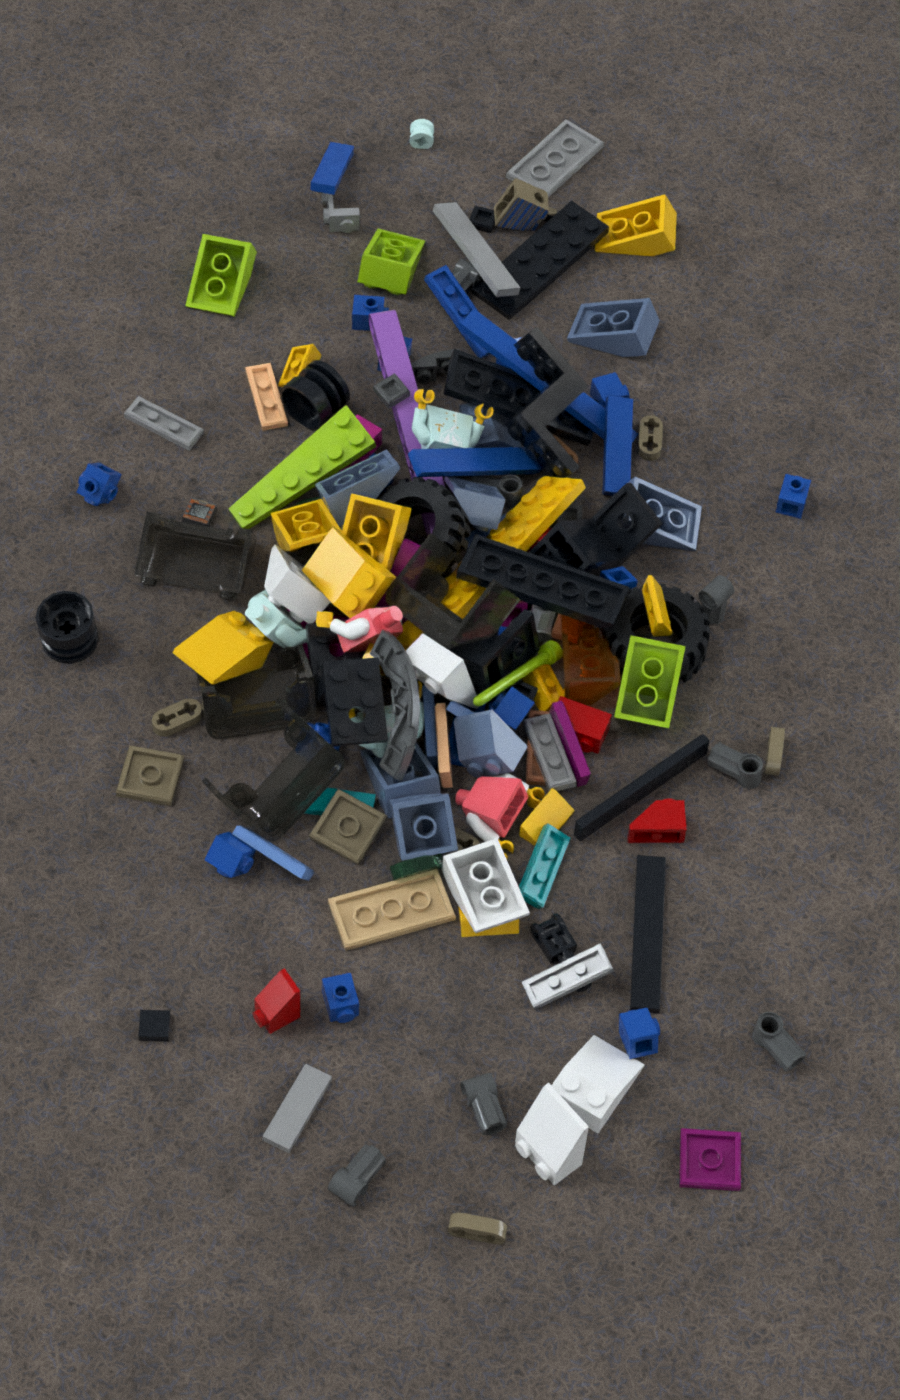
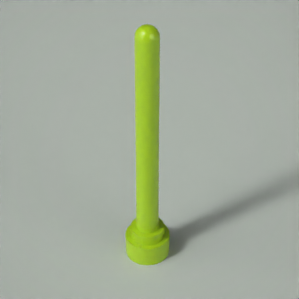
(548, 654)

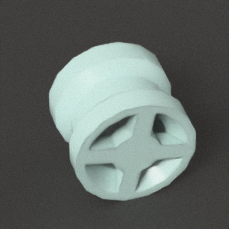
(421, 134)

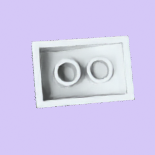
(292, 588)
(441, 671)
(484, 886)
(596, 1081)
(552, 1136)

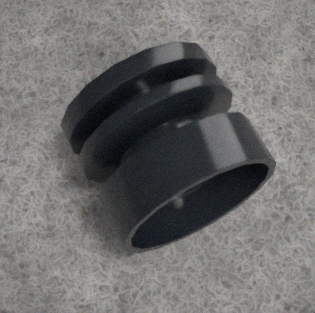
(315, 394)
(65, 614)

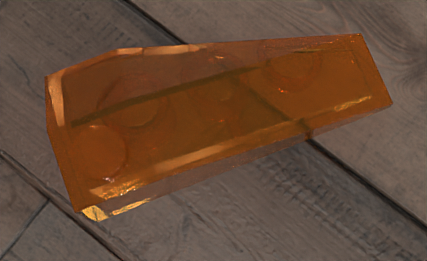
(587, 662)

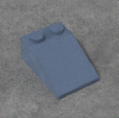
(616, 326)
(363, 479)
(677, 514)
(389, 788)

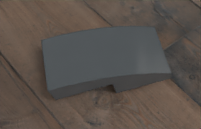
(427, 367)

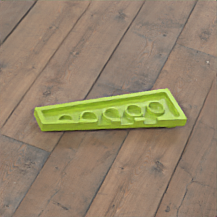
(316, 459)

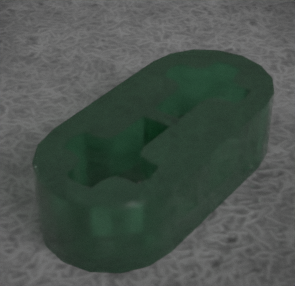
(416, 866)

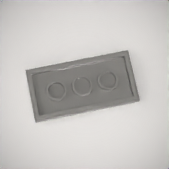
(556, 157)

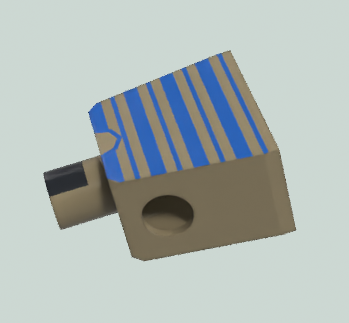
(522, 207)

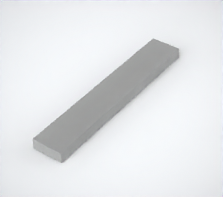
(476, 249)

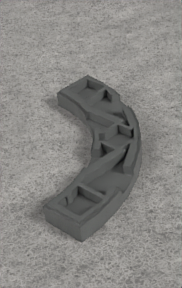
(405, 703)

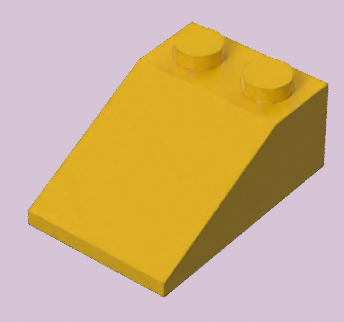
(640, 228)
(302, 525)
(376, 527)
(347, 574)
(225, 648)

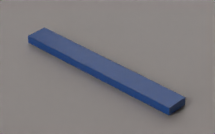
(502, 347)

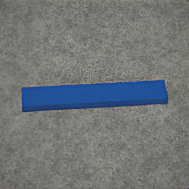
(472, 462)

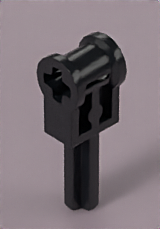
(555, 941)

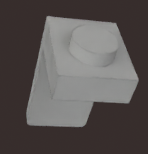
(339, 219)

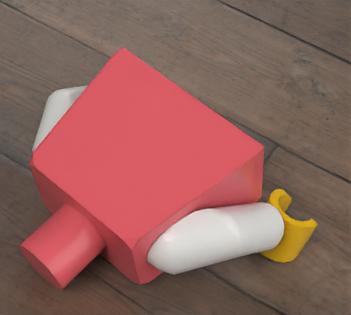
(362, 628)
(495, 804)

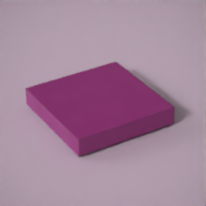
(710, 1159)

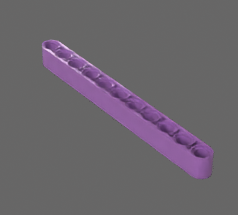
(395, 359)

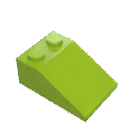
(390, 261)
(220, 275)
(649, 681)

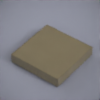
(150, 775)
(348, 827)

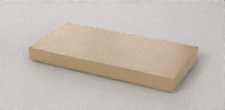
(391, 909)

